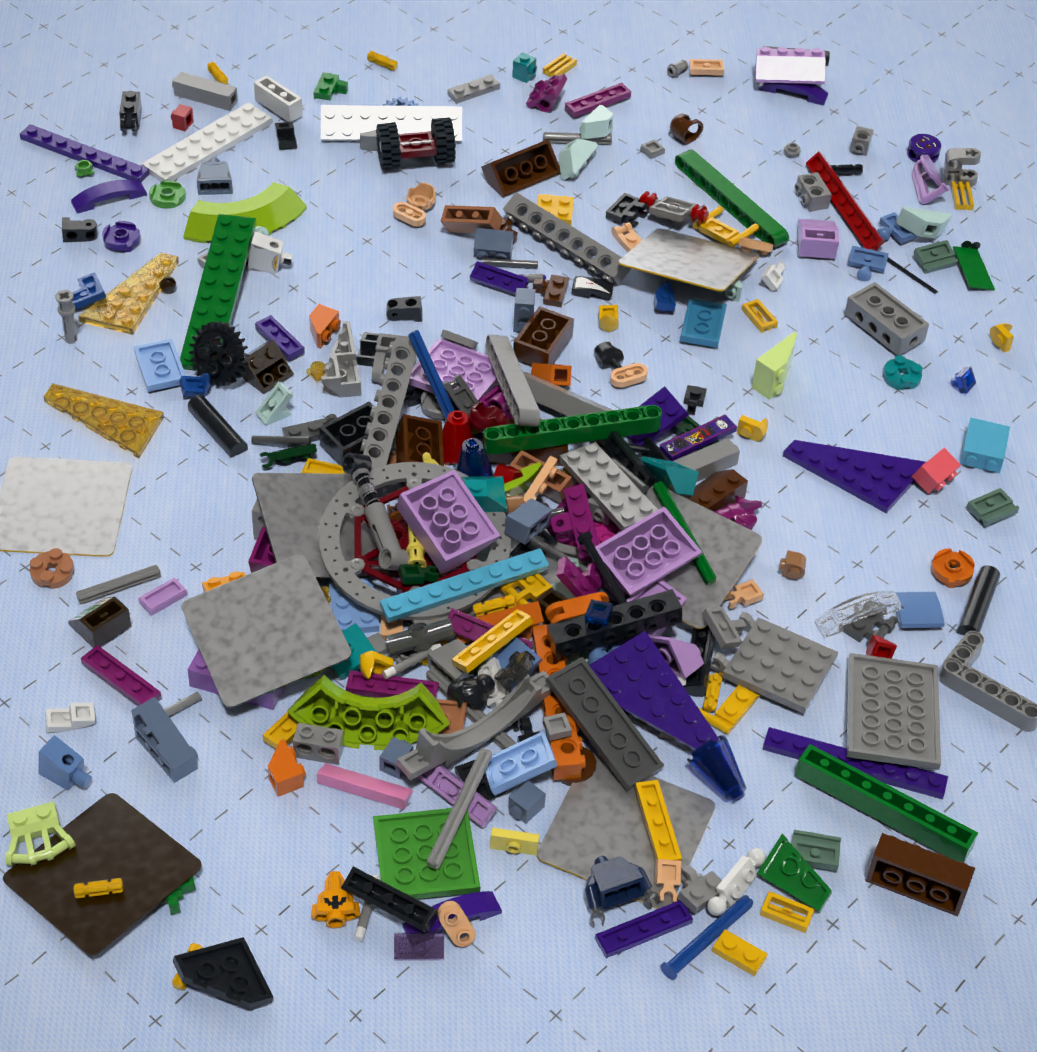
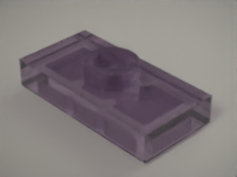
(419, 945)

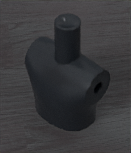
(608, 355)

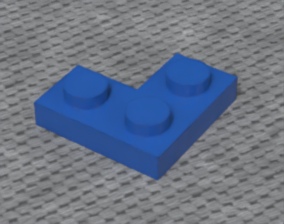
(90, 291)

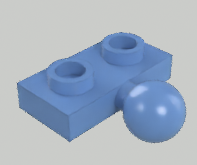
(890, 227)
(867, 260)

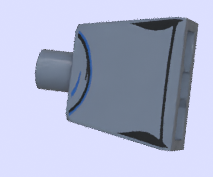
(214, 178)

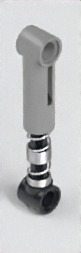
(379, 522)

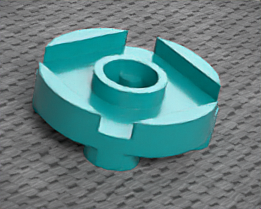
(911, 377)

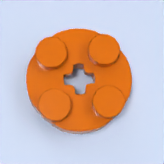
(949, 576)

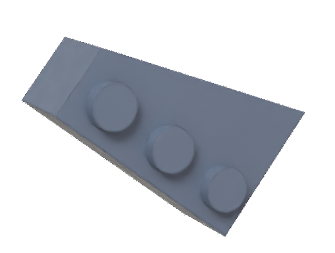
(163, 740)

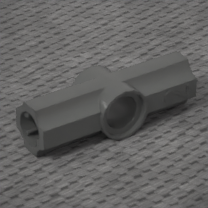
(420, 637)

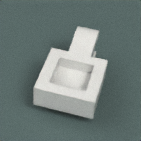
(772, 275)

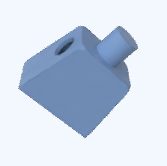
(62, 765)

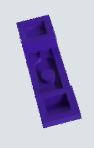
(814, 92)
(108, 190)
(474, 905)

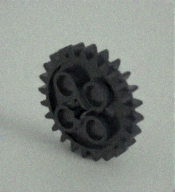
(219, 353)

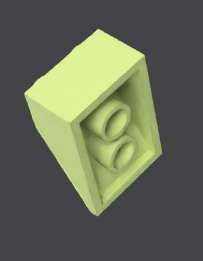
(773, 367)

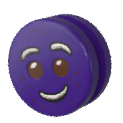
(924, 145)

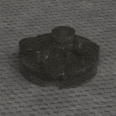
(515, 670)

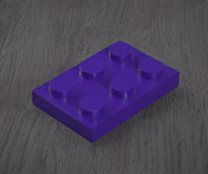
(671, 415)

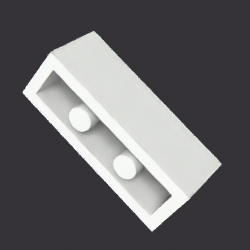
(278, 98)

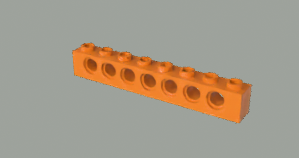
(565, 749)

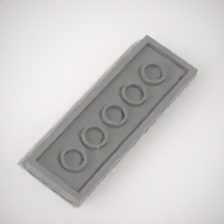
(607, 485)

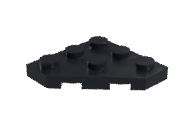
(226, 972)

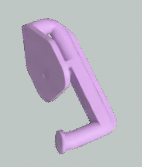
(920, 180)

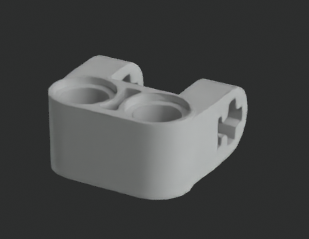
(953, 165)

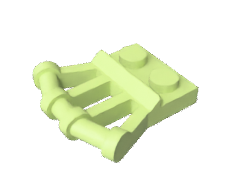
(33, 823)

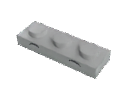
(473, 89)

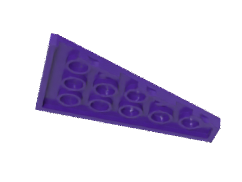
(866, 475)
(652, 692)

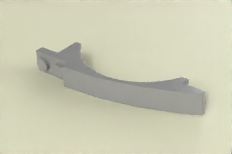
(446, 748)

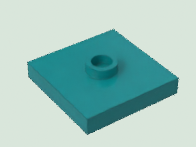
(358, 644)

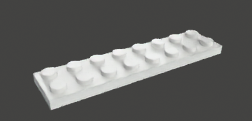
(348, 121)
(207, 143)

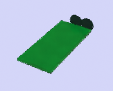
(973, 265)

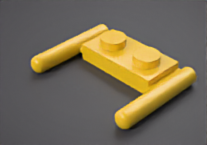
(721, 231)
(732, 709)

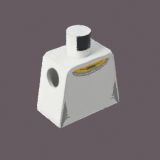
(267, 254)

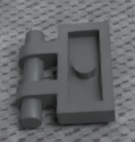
(864, 627)

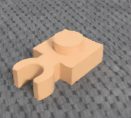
(746, 593)
(668, 875)

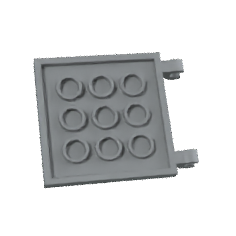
(777, 664)

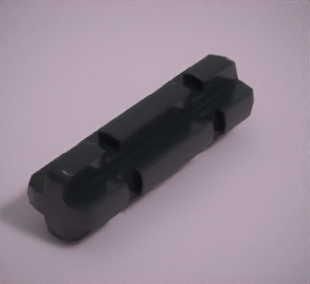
(848, 169)

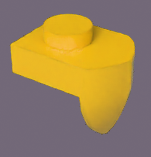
(608, 317)
(1001, 336)
(752, 428)
(374, 663)

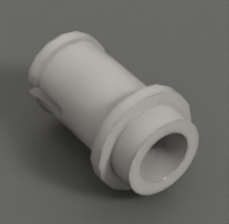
(675, 69)

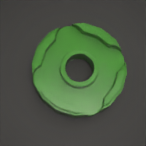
(176, 195)

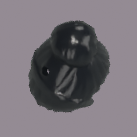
(472, 690)

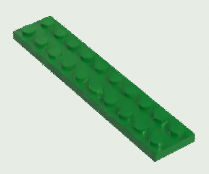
(220, 278)

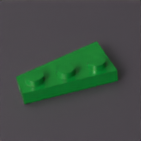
(793, 875)

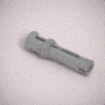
(67, 310)

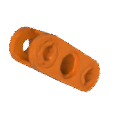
(572, 607)

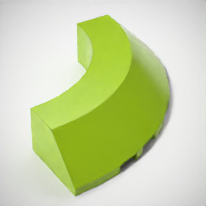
(271, 208)
(367, 718)

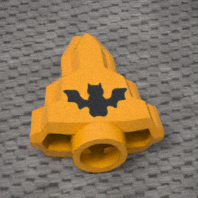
(335, 904)

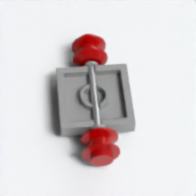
(673, 208)

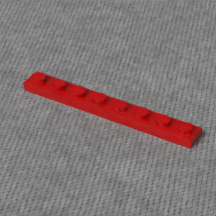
(846, 203)

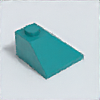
(675, 476)
(488, 492)

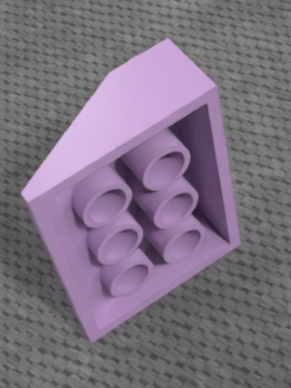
(447, 520)
(647, 551)

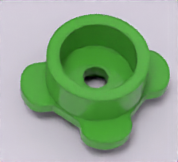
(84, 168)

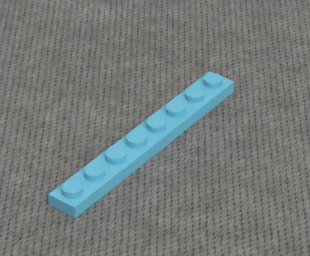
(464, 585)

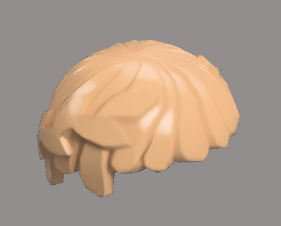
(422, 196)

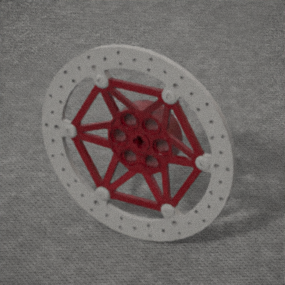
(329, 541)

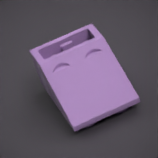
(817, 238)

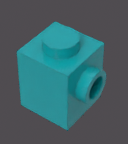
(524, 67)

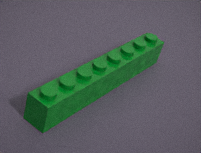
(886, 804)

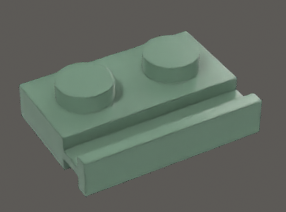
(935, 256)
(992, 507)
(818, 849)

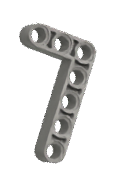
(983, 690)

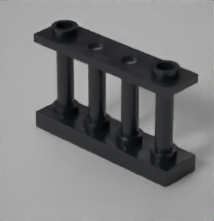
(626, 454)

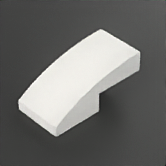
(76, 717)

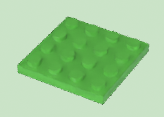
(405, 845)

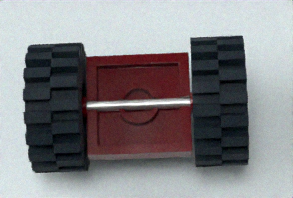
(436, 143)

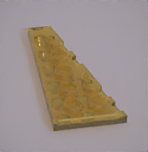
(131, 299)
(112, 419)

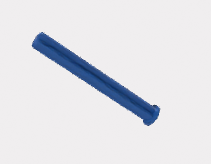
(431, 372)
(706, 937)

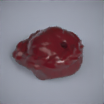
(484, 417)

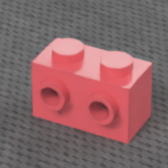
(936, 471)

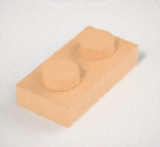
(706, 67)

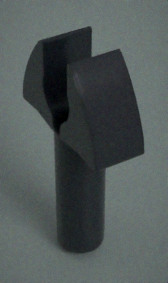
(414, 396)

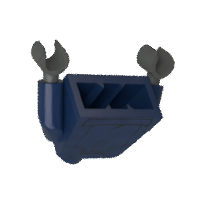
(615, 883)

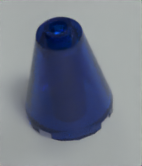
(473, 459)
(719, 768)

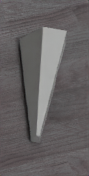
(342, 370)

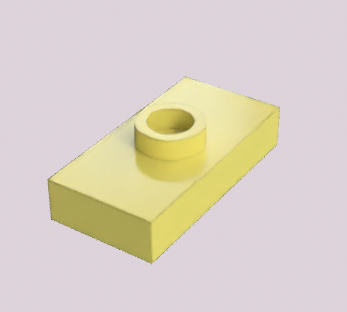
(514, 841)

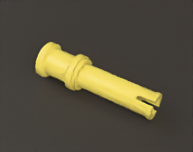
(415, 556)

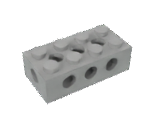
(886, 318)

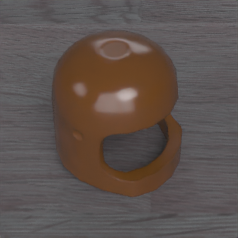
(680, 125)

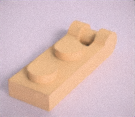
(629, 240)
(539, 484)

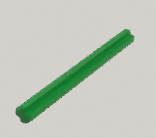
(667, 501)

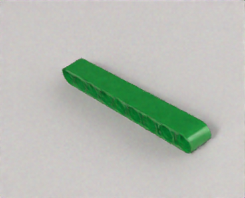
(731, 198)
(572, 429)

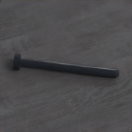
(585, 539)

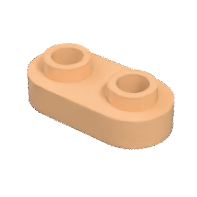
(409, 214)
(760, 246)
(628, 375)
(456, 926)

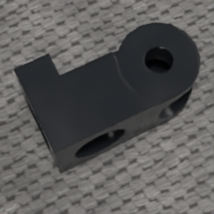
(79, 230)
(404, 308)

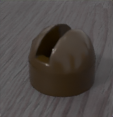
(167, 284)

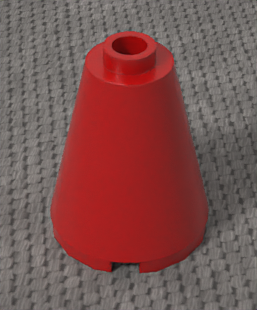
(455, 432)

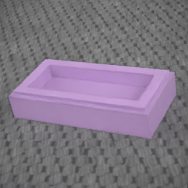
(162, 596)

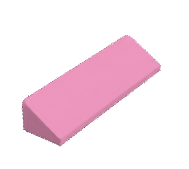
(364, 786)

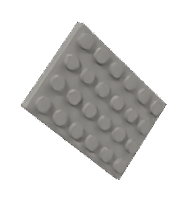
(893, 711)

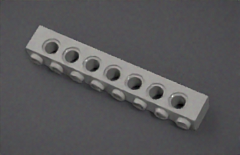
(519, 205)
(401, 365)

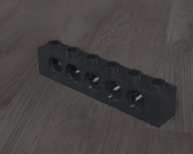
(625, 622)

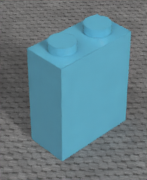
(985, 445)

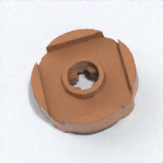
(51, 559)

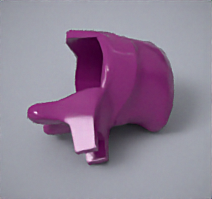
(741, 512)

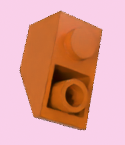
(323, 324)
(554, 373)
(284, 770)

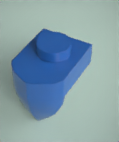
(664, 298)
(195, 385)

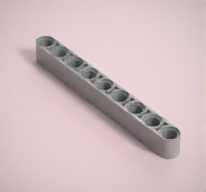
(512, 381)

